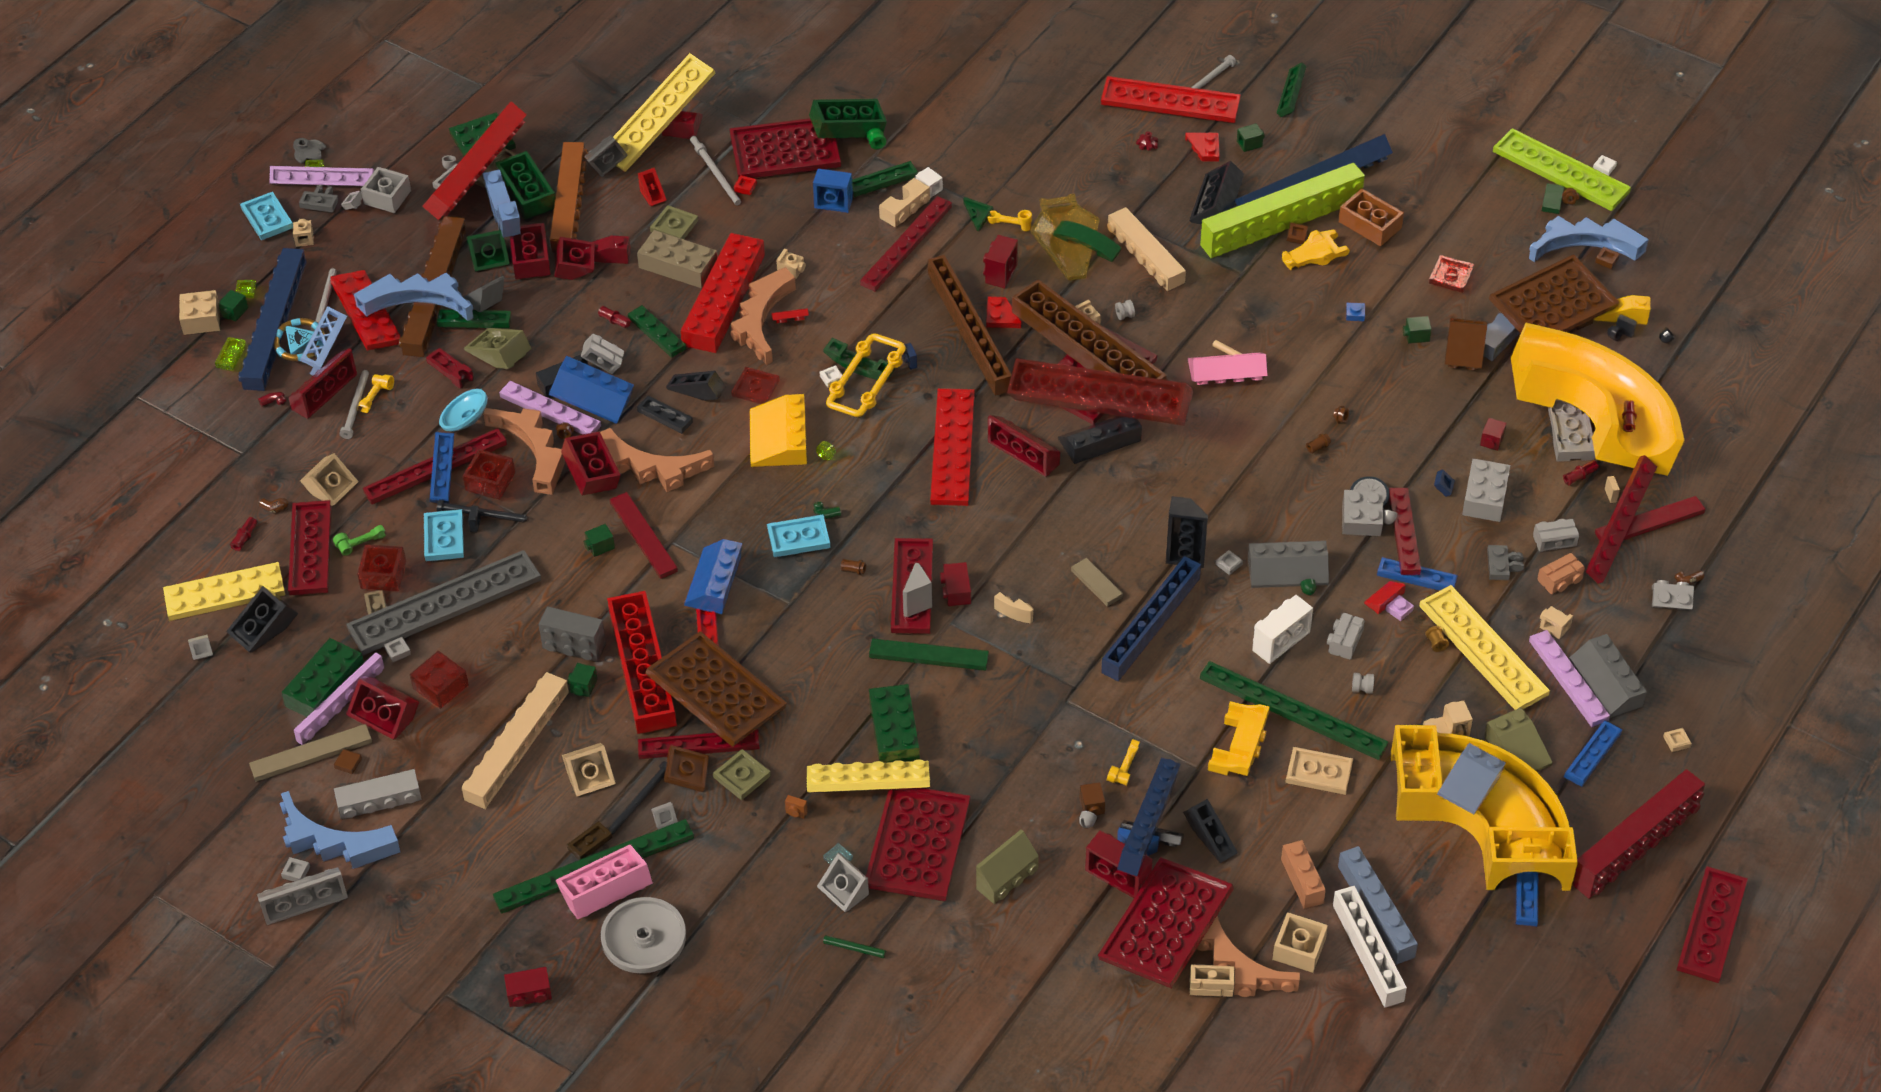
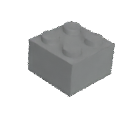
(386, 189)
(1362, 512)

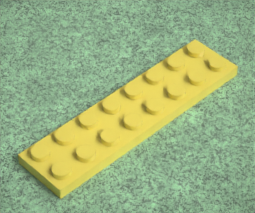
(662, 108)
(1484, 648)

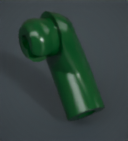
(819, 509)

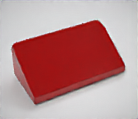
(1384, 596)

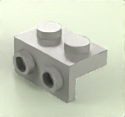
(1672, 595)

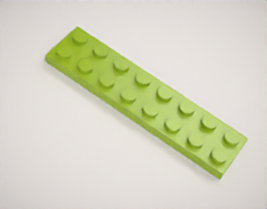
(1562, 169)

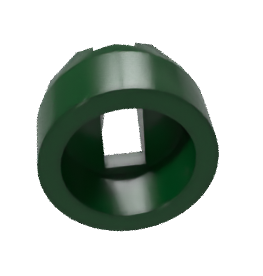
(1308, 586)

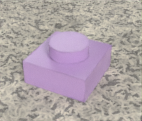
(1399, 608)

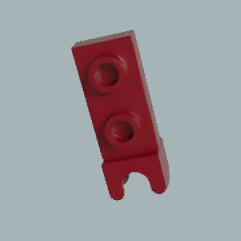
(450, 367)

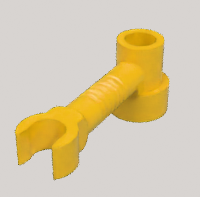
(1024, 219)
(379, 382)
(1120, 774)

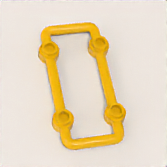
(868, 398)

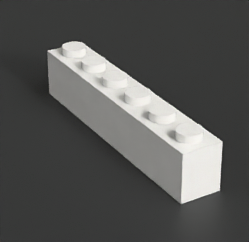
(1369, 946)

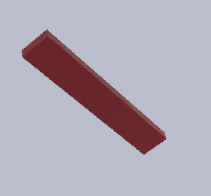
(1661, 517)
(643, 535)
(700, 743)

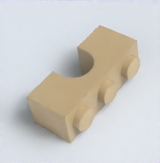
(897, 211)

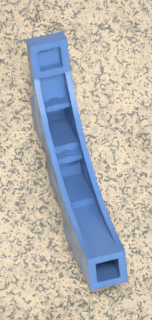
(1588, 233)
(391, 292)
(357, 847)

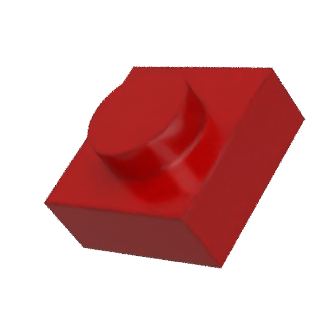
(745, 185)

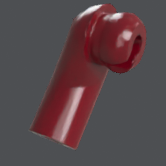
(271, 397)

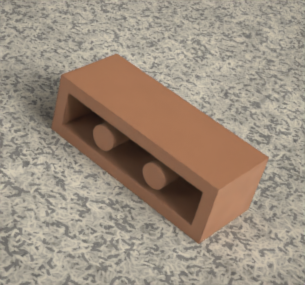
(1303, 874)

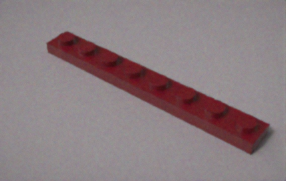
(906, 244)
(423, 471)
(1621, 519)

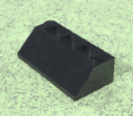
(1217, 192)
(1101, 438)
(1186, 531)

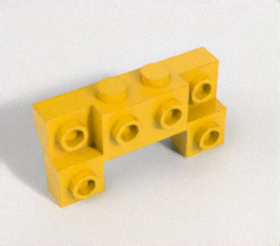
(1246, 740)

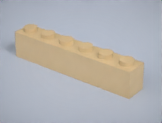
(1146, 249)

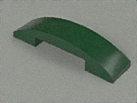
(1089, 238)
(840, 354)

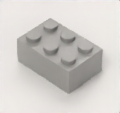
(1486, 490)

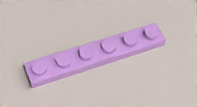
(319, 175)
(549, 408)
(1569, 678)
(337, 700)

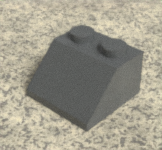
(606, 155)

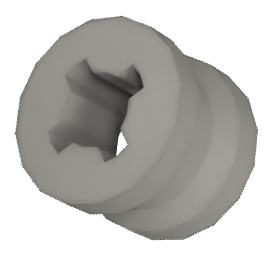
(1124, 309)

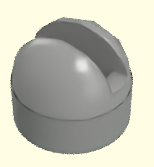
(448, 161)
(1389, 516)
(1087, 819)

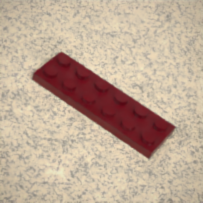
(310, 547)
(907, 553)
(1712, 924)

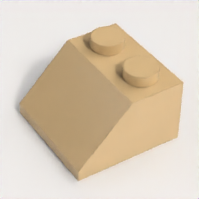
(329, 479)
(588, 769)

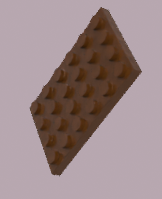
(1555, 297)
(716, 688)

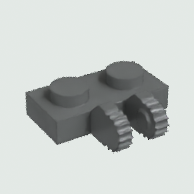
(319, 201)
(1499, 561)

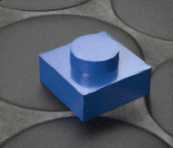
(1355, 311)

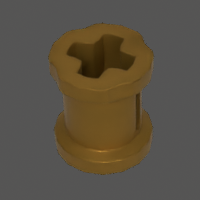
(1437, 639)

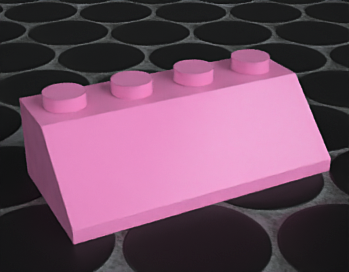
(1228, 367)
(604, 881)

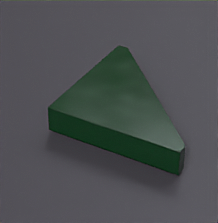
(977, 211)

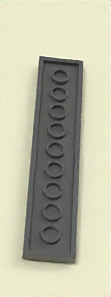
(443, 602)

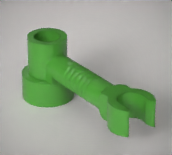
(345, 545)

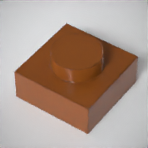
(796, 807)

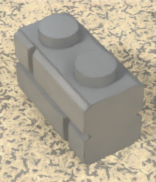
(602, 353)
(1555, 534)
(1346, 635)

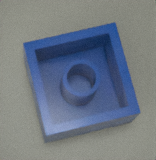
(832, 190)

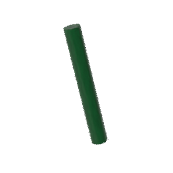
(854, 946)

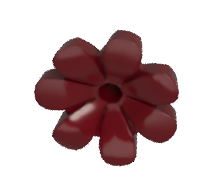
(1147, 141)

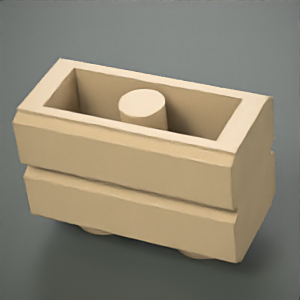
(1212, 980)

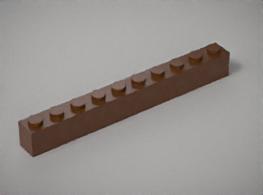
(442, 260)
(969, 324)

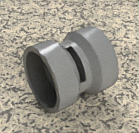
(1363, 683)

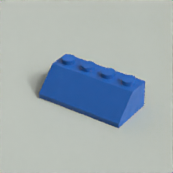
(591, 389)
(714, 576)

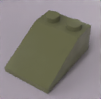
(499, 347)
(1518, 736)

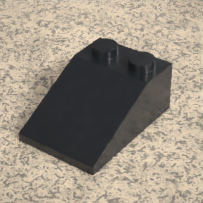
(261, 620)

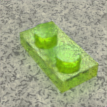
(230, 353)

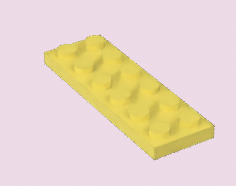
(221, 591)
(868, 776)

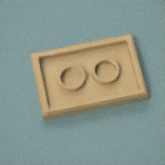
(1319, 770)

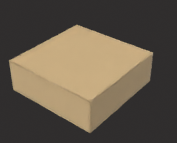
(1612, 489)
(1677, 740)

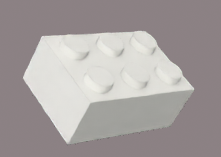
(1282, 628)

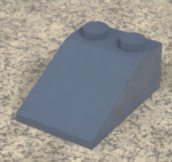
(1471, 778)

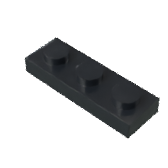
(664, 414)
(1170, 837)

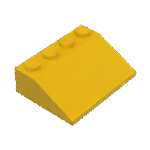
(778, 432)

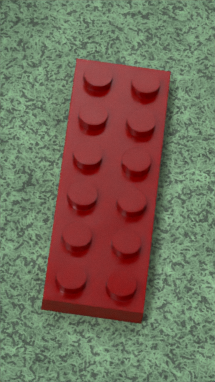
(375, 329)

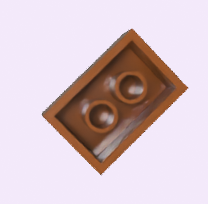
(1371, 217)

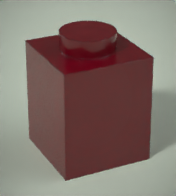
(1493, 434)

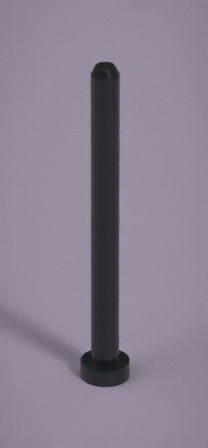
(442, 506)
(638, 799)

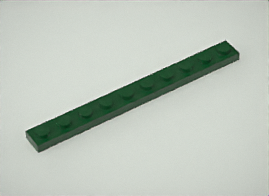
(1294, 710)
(546, 883)

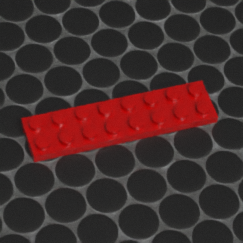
(1170, 99)
(952, 447)

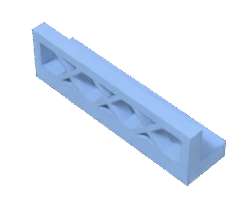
(327, 344)

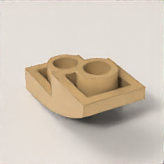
(1016, 610)

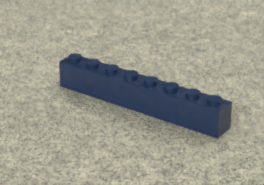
(1151, 619)
(1148, 817)

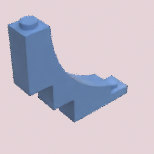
(504, 210)

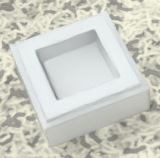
(1605, 165)
(830, 375)

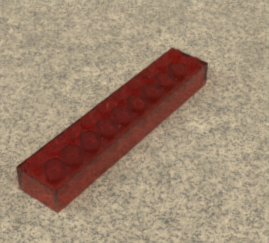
(1100, 391)

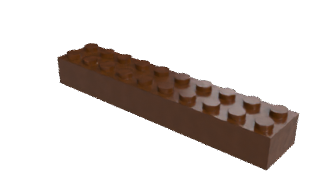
(1078, 333)

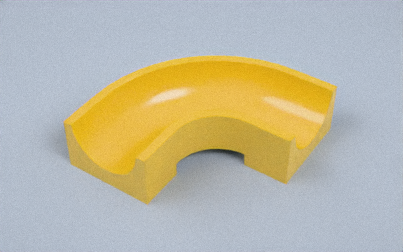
(1598, 382)
(1516, 825)

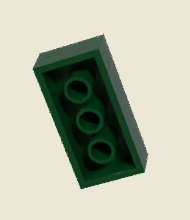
(846, 117)
(526, 185)
(321, 677)
(894, 724)

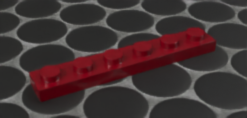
(1404, 532)

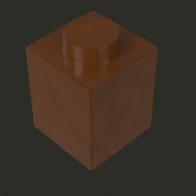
(1092, 798)

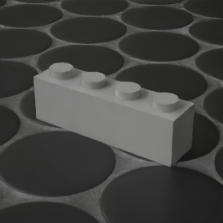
(377, 794)

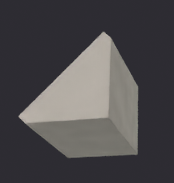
(917, 592)
(844, 883)

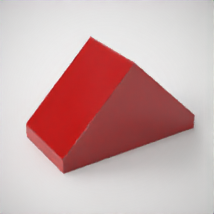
(651, 187)

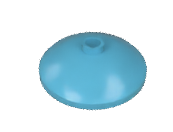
(463, 410)

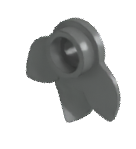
(307, 149)

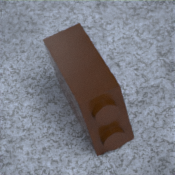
(1465, 343)

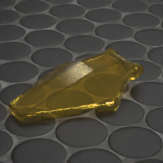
(1069, 256)

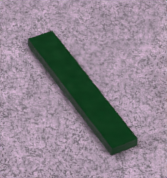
(929, 654)

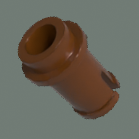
(1318, 443)
(853, 566)

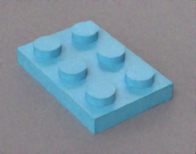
(266, 215)
(443, 535)
(798, 535)

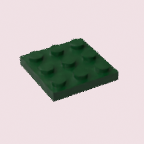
(468, 133)

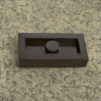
(589, 841)

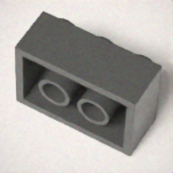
(572, 634)

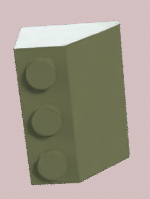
(1006, 867)

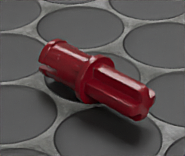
(614, 317)
(1629, 416)
(1580, 472)
(243, 534)

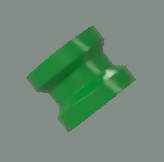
(876, 138)

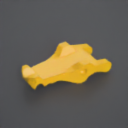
(1317, 249)

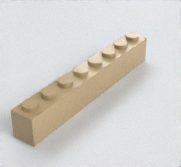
(515, 740)

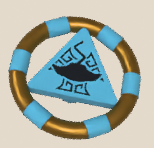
(297, 338)

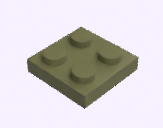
(674, 222)
(741, 774)

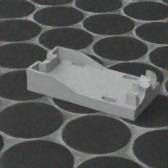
(1572, 430)

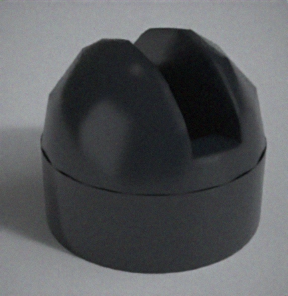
(1615, 332)
(1666, 335)

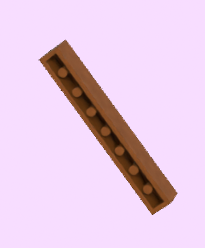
(568, 192)

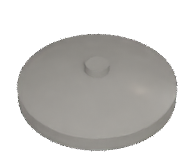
(643, 935)

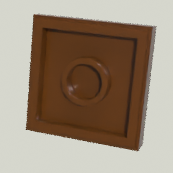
(686, 768)

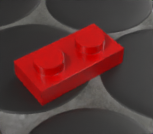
(798, 314)

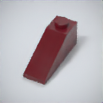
(612, 249)

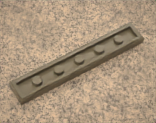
(310, 752)

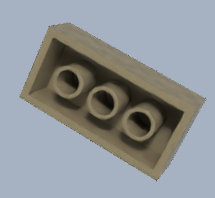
(676, 258)

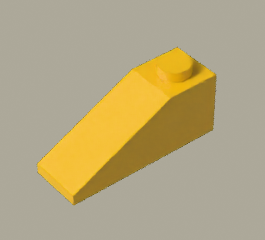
(1630, 306)

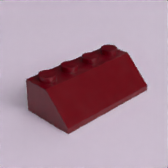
(324, 384)
(1022, 445)

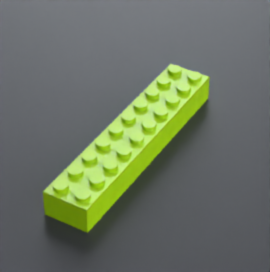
(1277, 210)

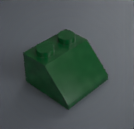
(488, 250)

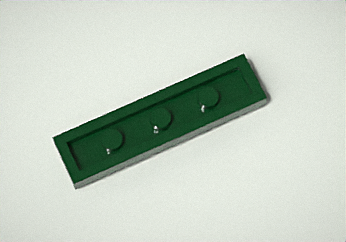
(1291, 90)
(883, 178)
(482, 319)
(657, 331)

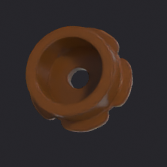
(1570, 192)
(1341, 414)
(564, 430)

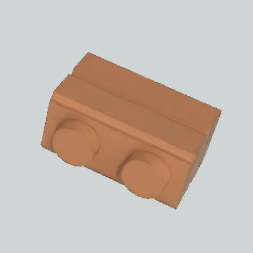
(1561, 573)

